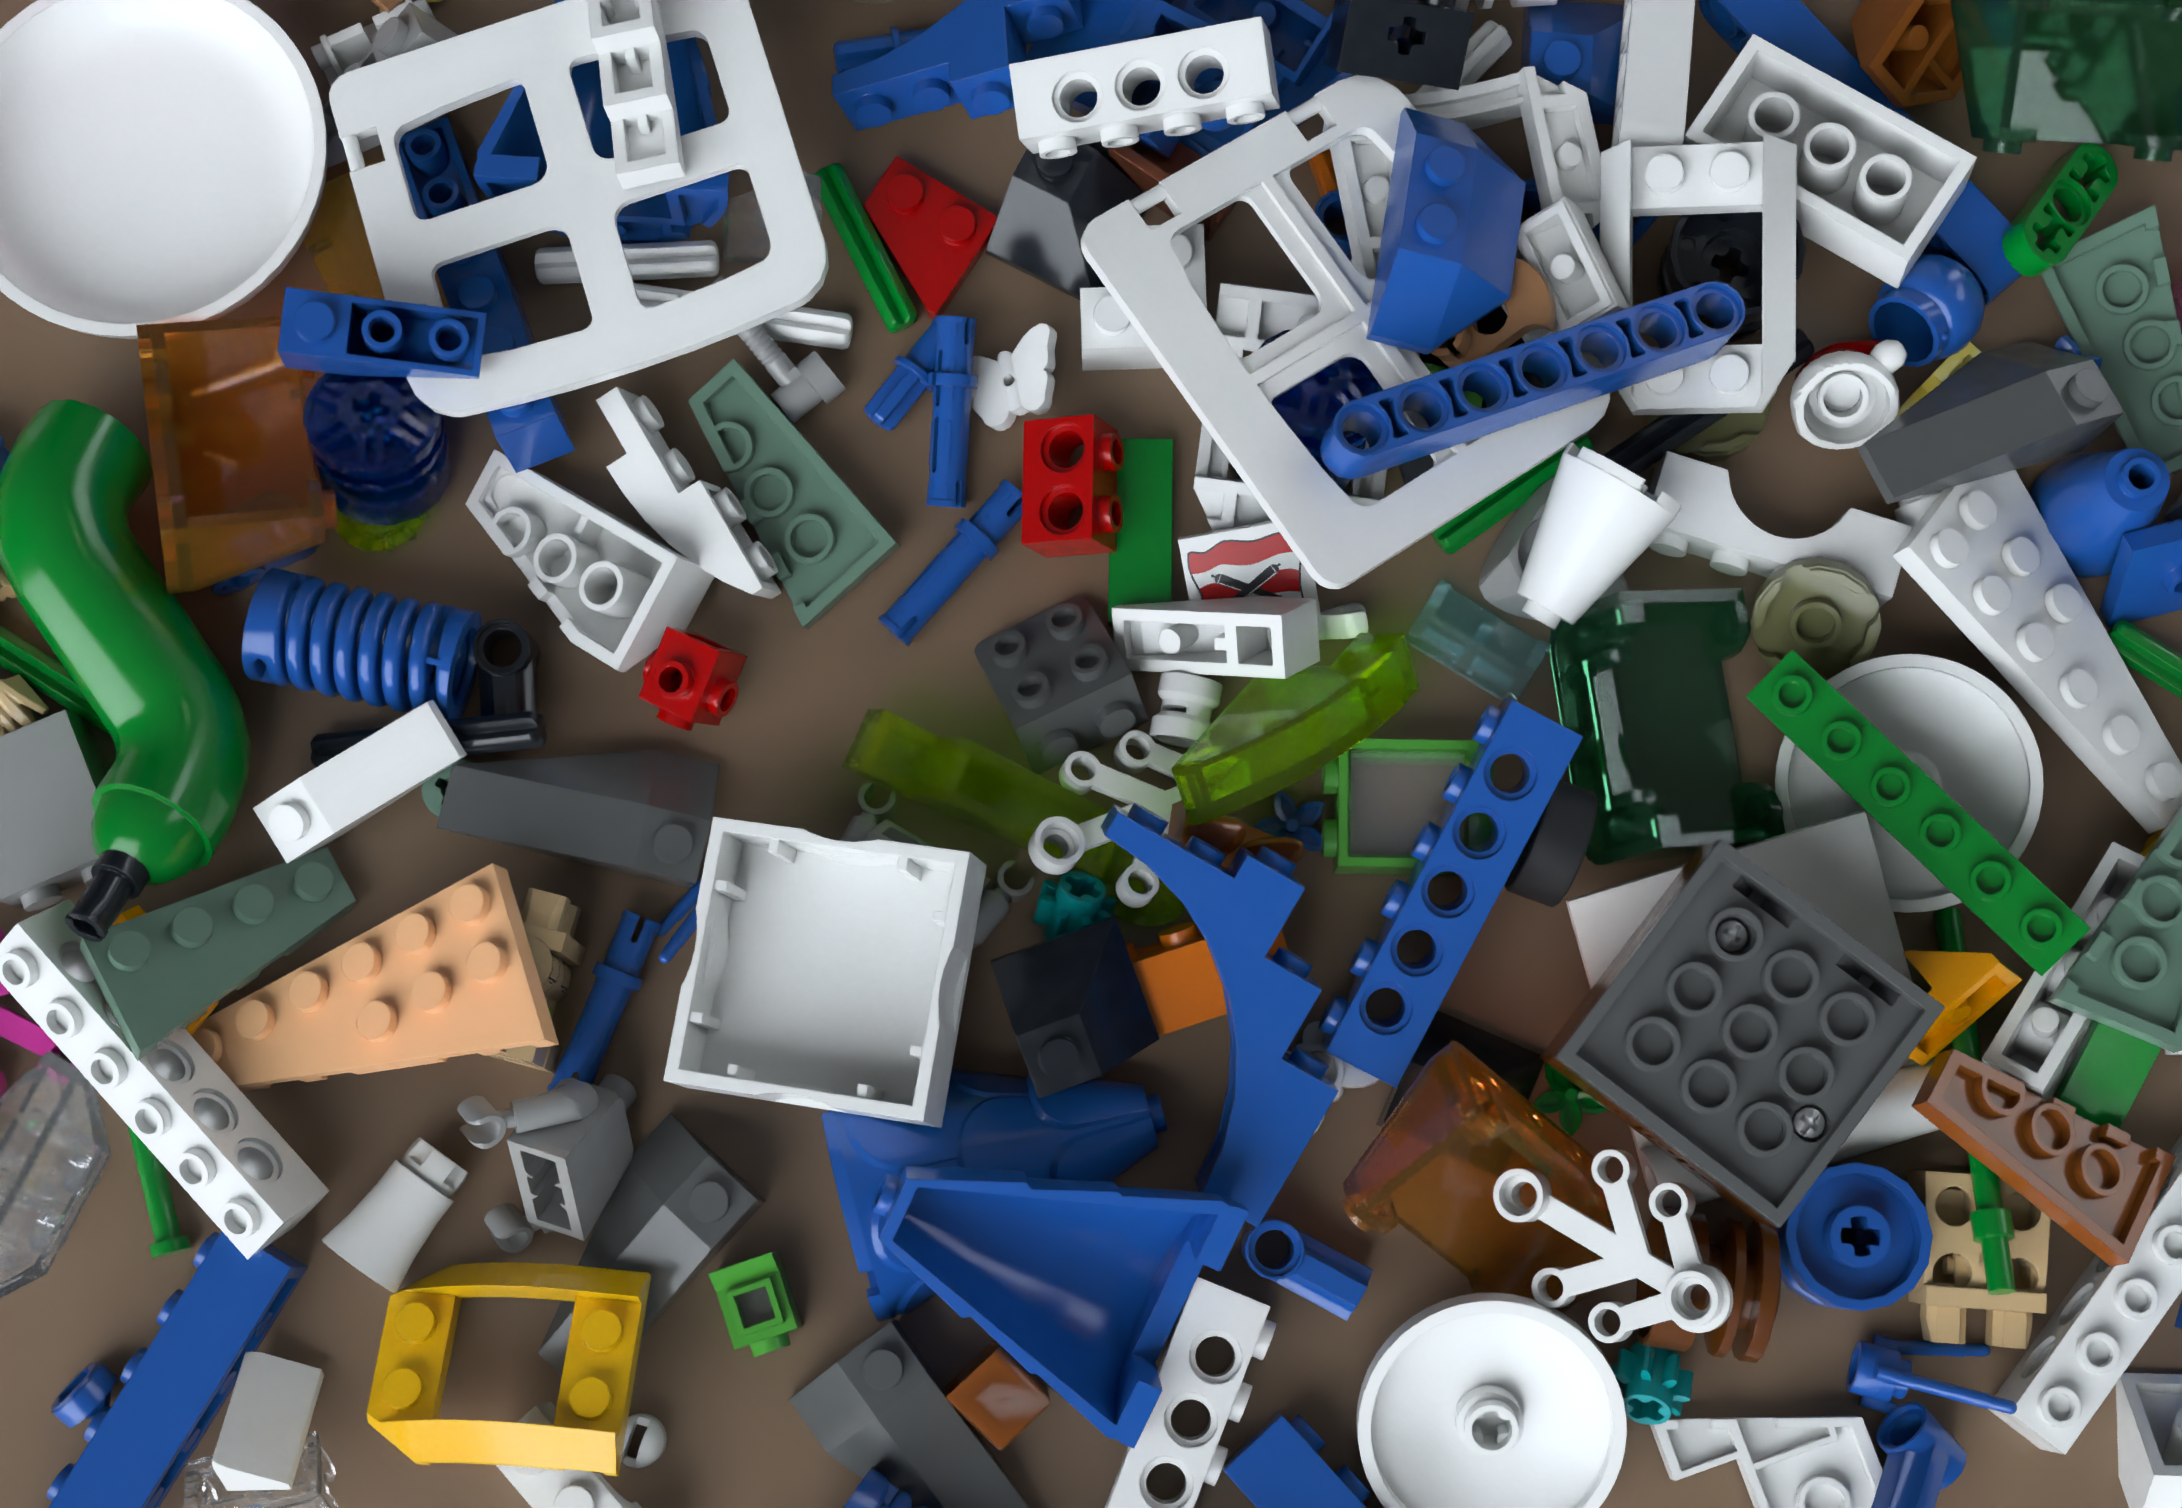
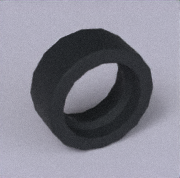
(1555, 846)

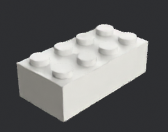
(1865, 175)

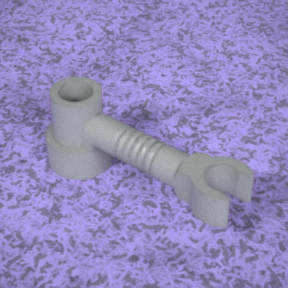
(800, 385)

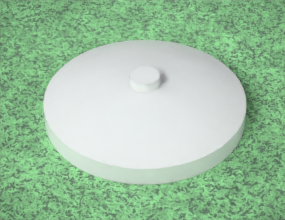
(1957, 733)
(1491, 1410)

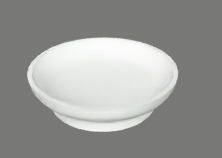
(152, 159)

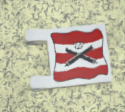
(1259, 563)

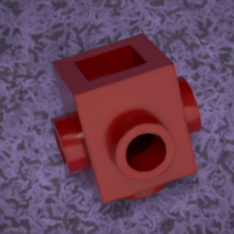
(691, 679)

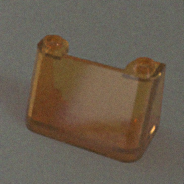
(228, 450)
(1439, 1169)

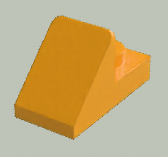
(1966, 987)

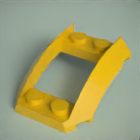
(594, 1379)

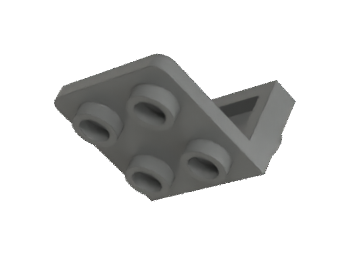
(1061, 683)

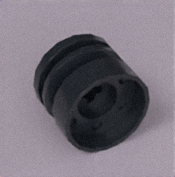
(1706, 243)

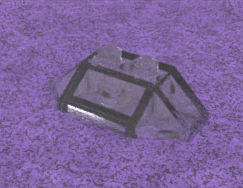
(48, 1165)

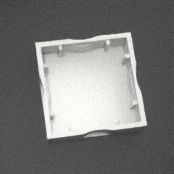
(827, 972)

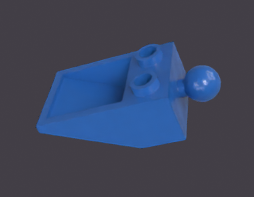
(1124, 21)

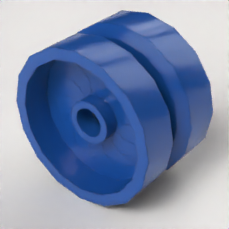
(1886, 1247)

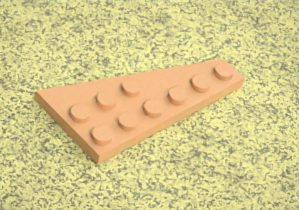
(399, 996)

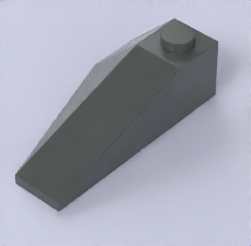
(1992, 418)
(607, 810)
(662, 1219)
(891, 1414)

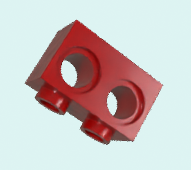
(1055, 489)

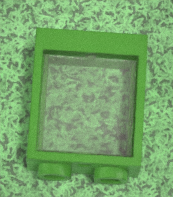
(1385, 798)

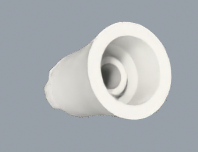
(398, 1215)

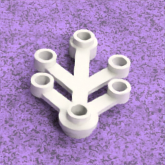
(1077, 839)
(1623, 1251)

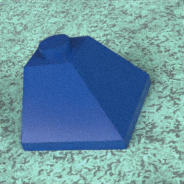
(1576, 46)

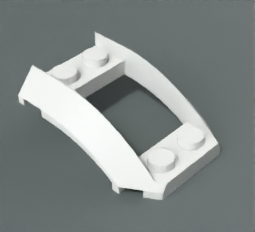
(1557, 136)
(1710, 181)
(1247, 319)

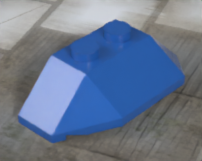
(1444, 235)

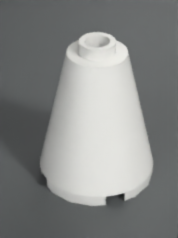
(1589, 535)

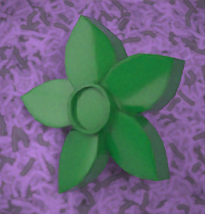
(1567, 1099)

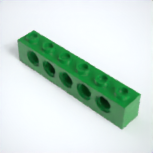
(1918, 813)

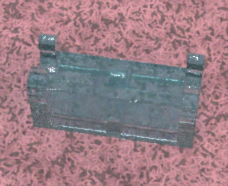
(1476, 643)

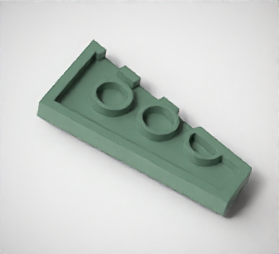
(2122, 309)
(791, 495)
(190, 954)
(2134, 959)

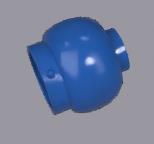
(1931, 311)

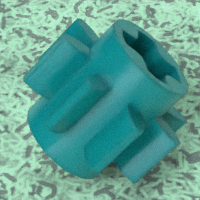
(1072, 903)
(1652, 1383)

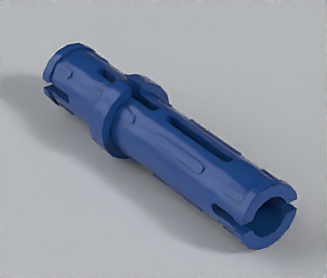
(951, 401)
(955, 563)
(607, 999)

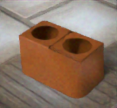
(997, 1395)

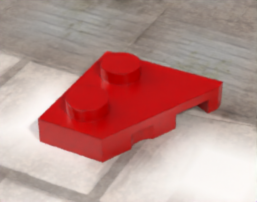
(929, 231)

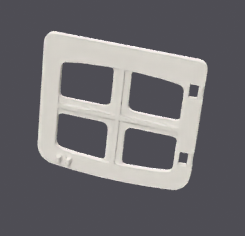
(578, 195)
(1235, 393)

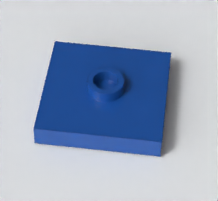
(2145, 574)

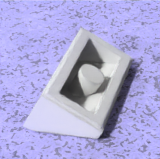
(1572, 262)
(266, 1423)

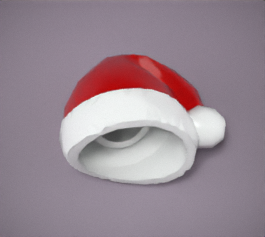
(1855, 383)

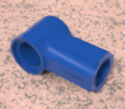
(1310, 1268)
(1919, 1458)

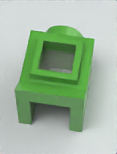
(757, 1303)

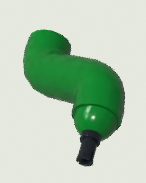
(127, 650)

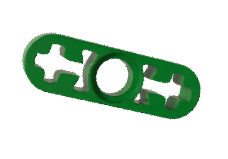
(2042, 216)

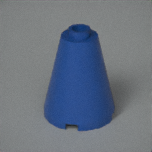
(2096, 500)

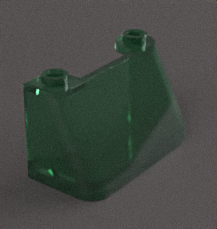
(2072, 72)
(1656, 723)

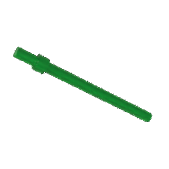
(1991, 1221)

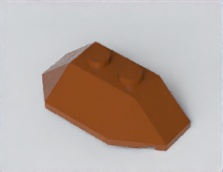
(1908, 49)

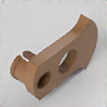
(1528, 309)

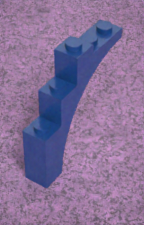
(954, 62)
(1270, 1095)

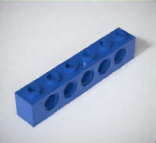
(1389, 1044)

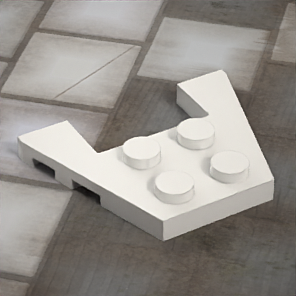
(1780, 1458)

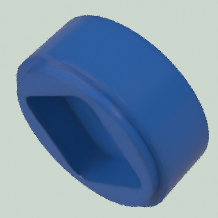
(84, 1394)

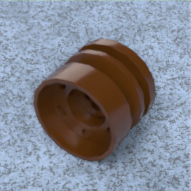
(1753, 1269)

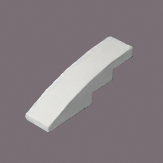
(637, 90)

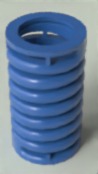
(359, 644)

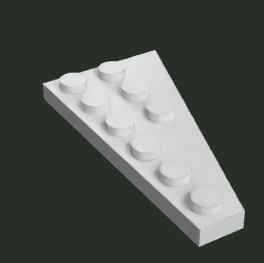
(2015, 597)

